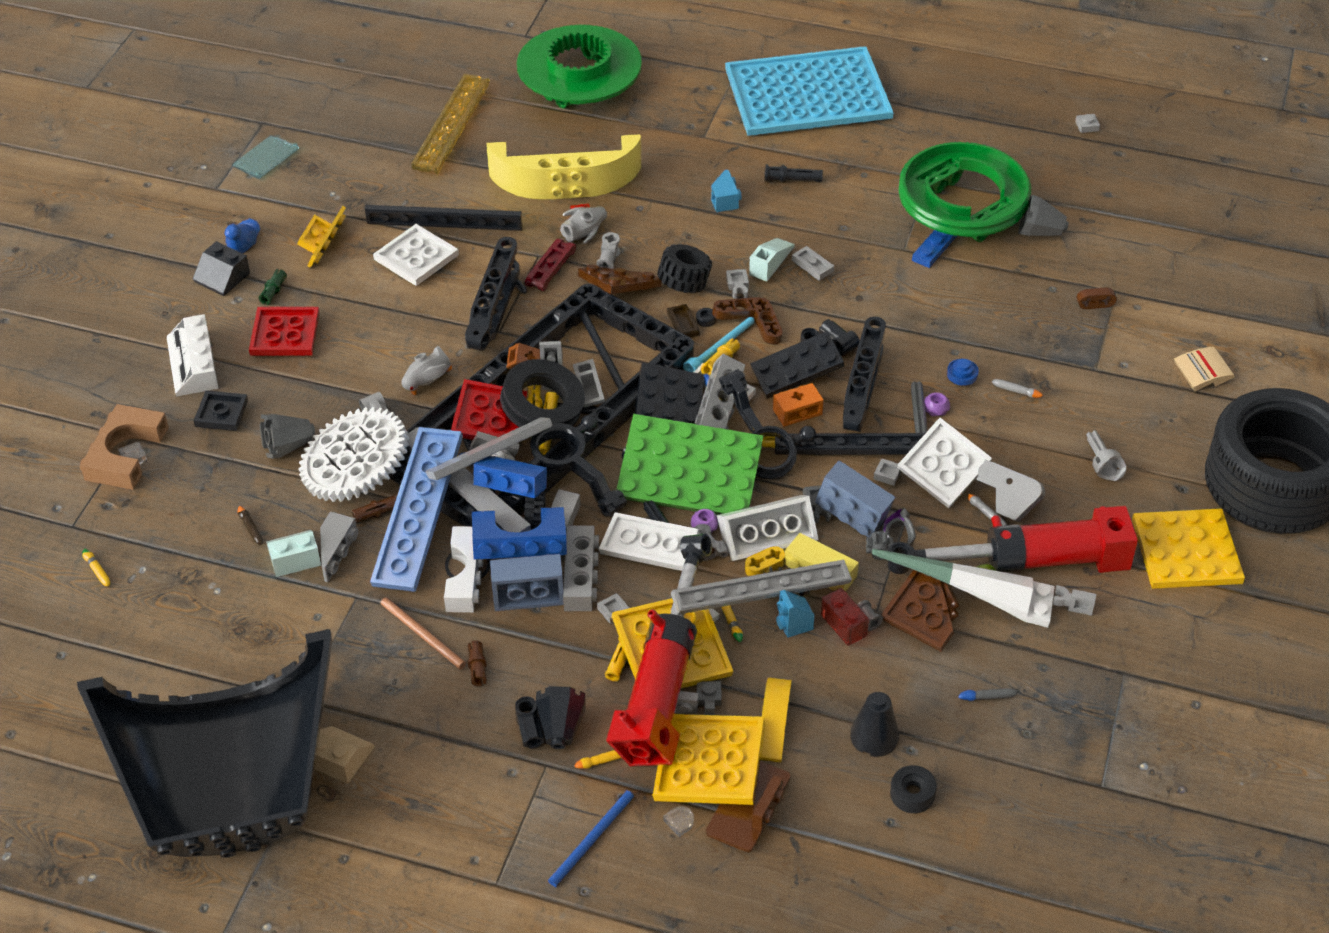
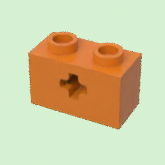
(798, 404)

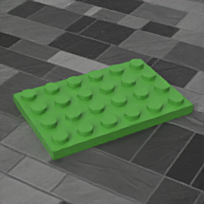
(689, 465)

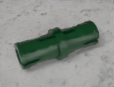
(272, 286)

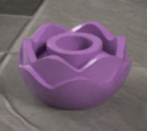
(936, 404)
(705, 516)

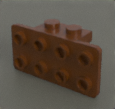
(743, 824)

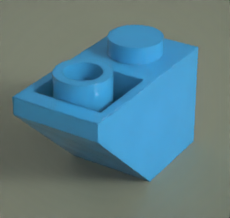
(724, 193)
(794, 614)

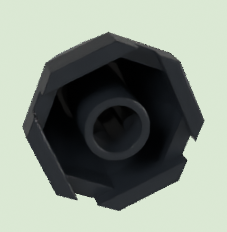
(560, 714)

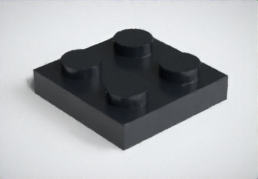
(221, 410)

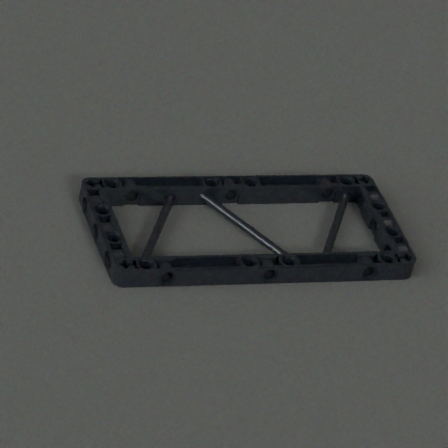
(587, 300)

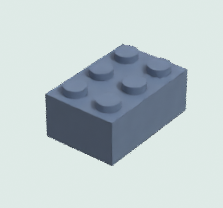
(854, 499)
(527, 582)

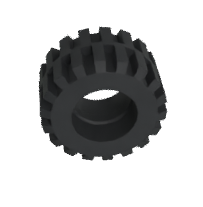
(684, 268)

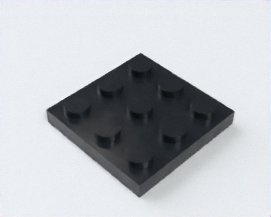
(669, 393)

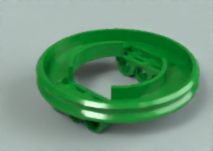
(942, 166)

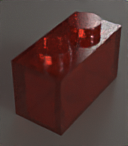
(844, 616)

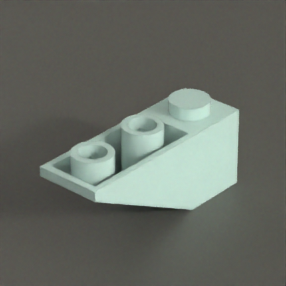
(768, 258)

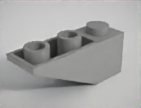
(336, 537)

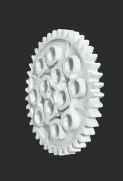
(357, 457)

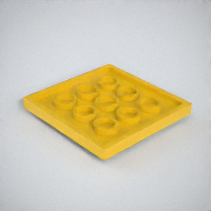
(1187, 548)
(708, 654)
(713, 760)

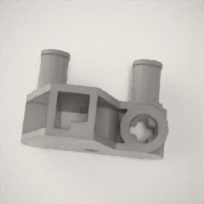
(1014, 499)

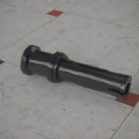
(783, 173)

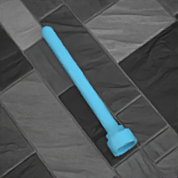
(693, 363)

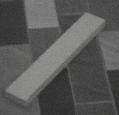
(489, 448)

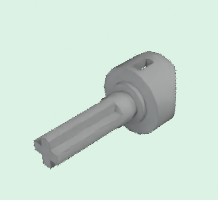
(1106, 459)

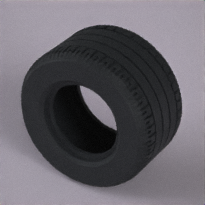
(1280, 425)

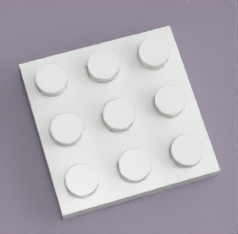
(416, 254)
(943, 462)

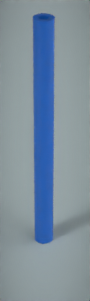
(589, 840)

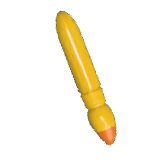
(587, 762)

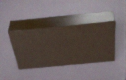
(683, 320)

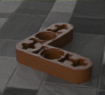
(728, 309)

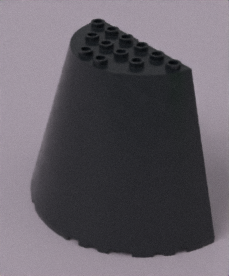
(221, 764)

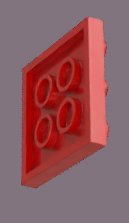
(284, 331)
(481, 411)

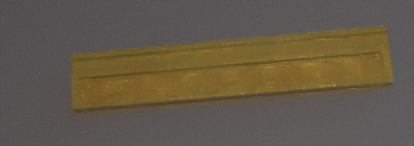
(450, 124)

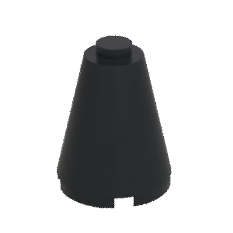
(875, 726)

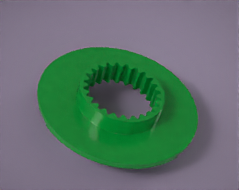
(614, 72)

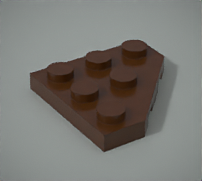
(618, 279)
(921, 611)

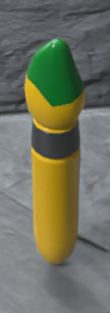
(96, 567)
(732, 622)

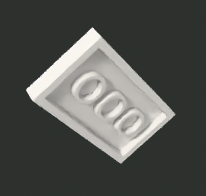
(645, 541)

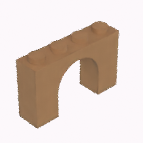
(122, 424)

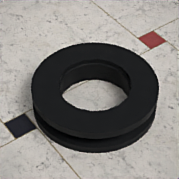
(545, 374)

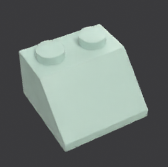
(294, 553)

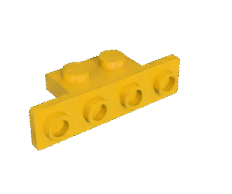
(317, 234)

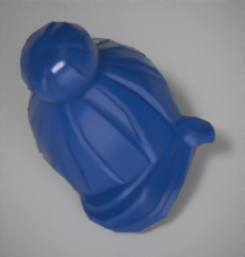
(243, 235)

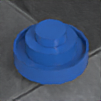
(962, 372)

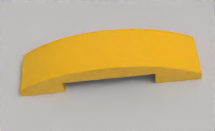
(775, 716)

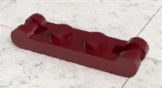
(550, 264)

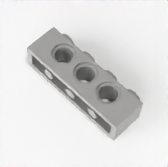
(711, 403)
(579, 568)

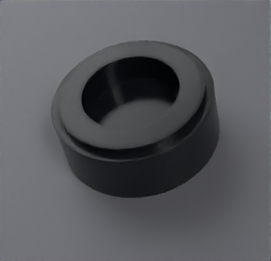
(705, 318)

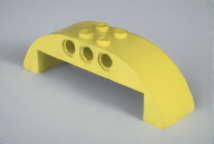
(565, 173)

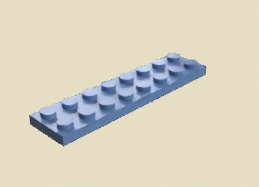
(415, 511)

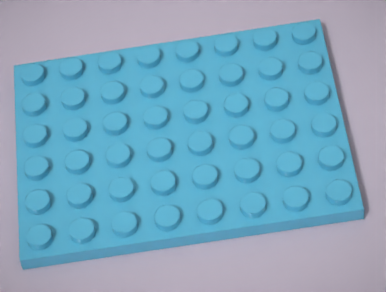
(808, 91)

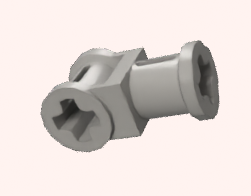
(609, 250)

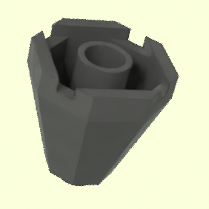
(1042, 219)
(284, 434)

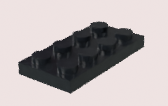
(797, 364)

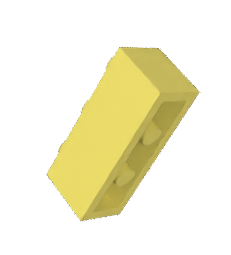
(807, 551)

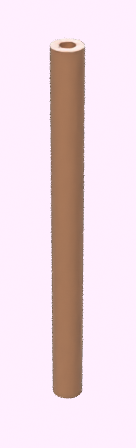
(423, 633)

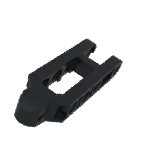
(501, 284)
(863, 374)

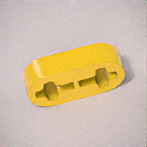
(763, 561)

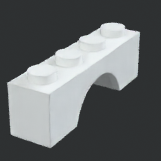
(461, 590)

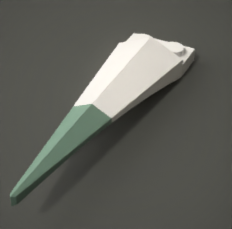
(1010, 592)

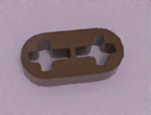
(1096, 298)

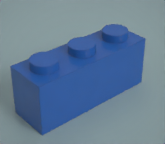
(510, 476)

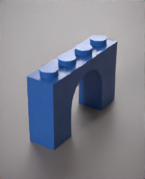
(493, 542)

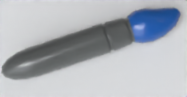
(971, 695)

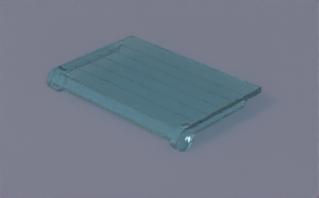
(265, 156)

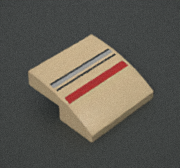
(1203, 368)

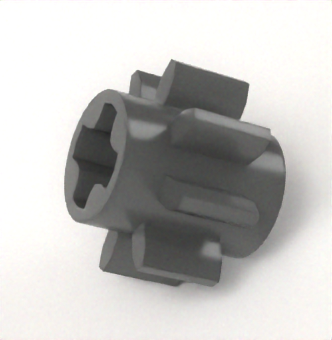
(879, 541)

